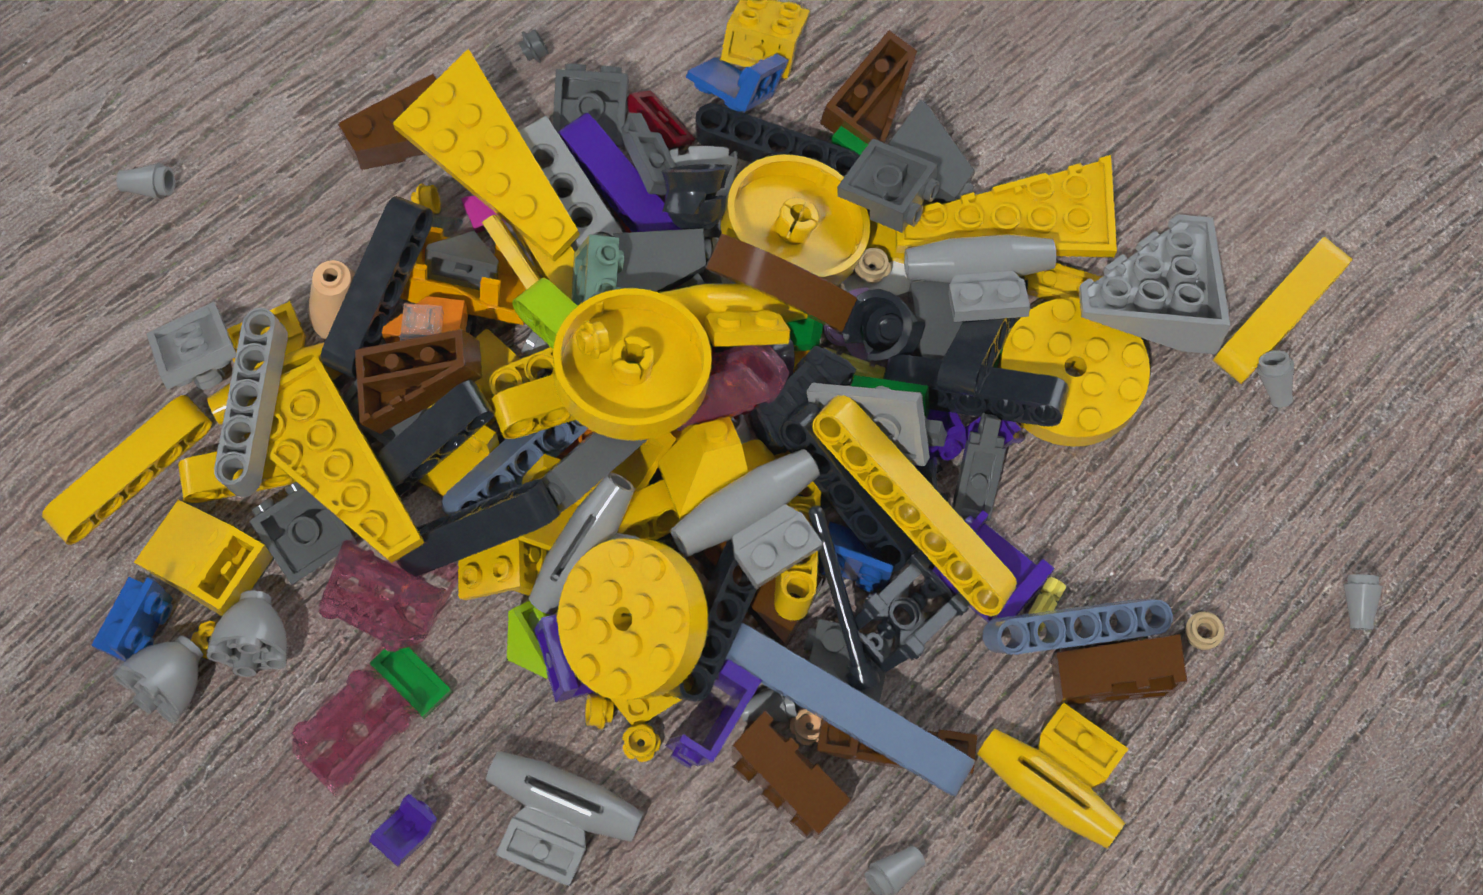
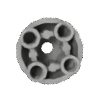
(249, 636)
(162, 677)

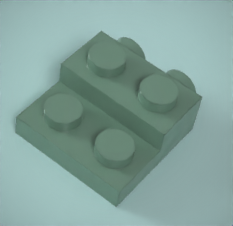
(596, 267)

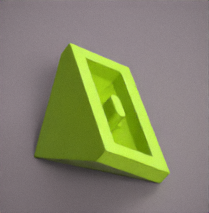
(521, 639)

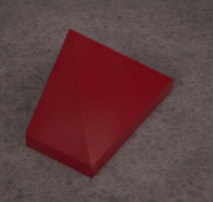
(659, 118)

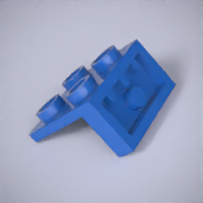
(738, 88)
(856, 561)
(133, 619)

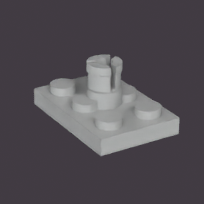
(192, 349)
(894, 412)

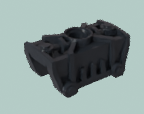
(815, 367)
(922, 624)

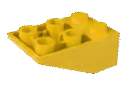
(204, 557)

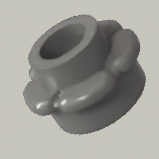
(533, 46)

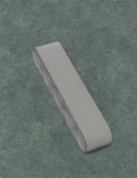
(259, 416)

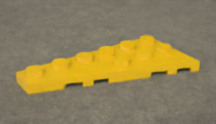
(476, 143)
(1065, 206)
(331, 459)

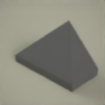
(461, 261)

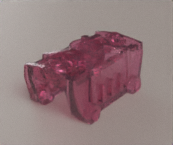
(739, 381)
(369, 609)
(336, 719)

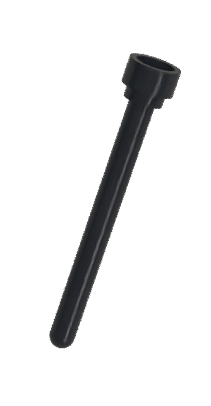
(861, 672)

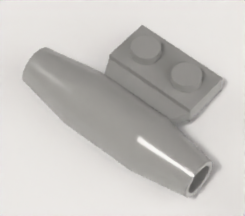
(983, 272)
(754, 514)
(590, 525)
(557, 812)

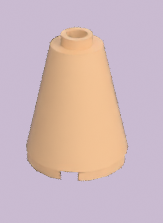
(327, 293)

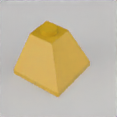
(702, 464)

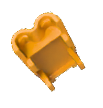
(491, 301)

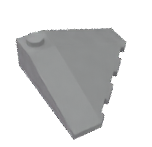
(1165, 289)

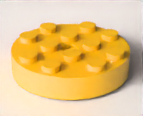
(803, 192)
(1110, 364)
(628, 398)
(640, 652)

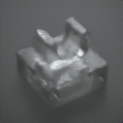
(421, 321)

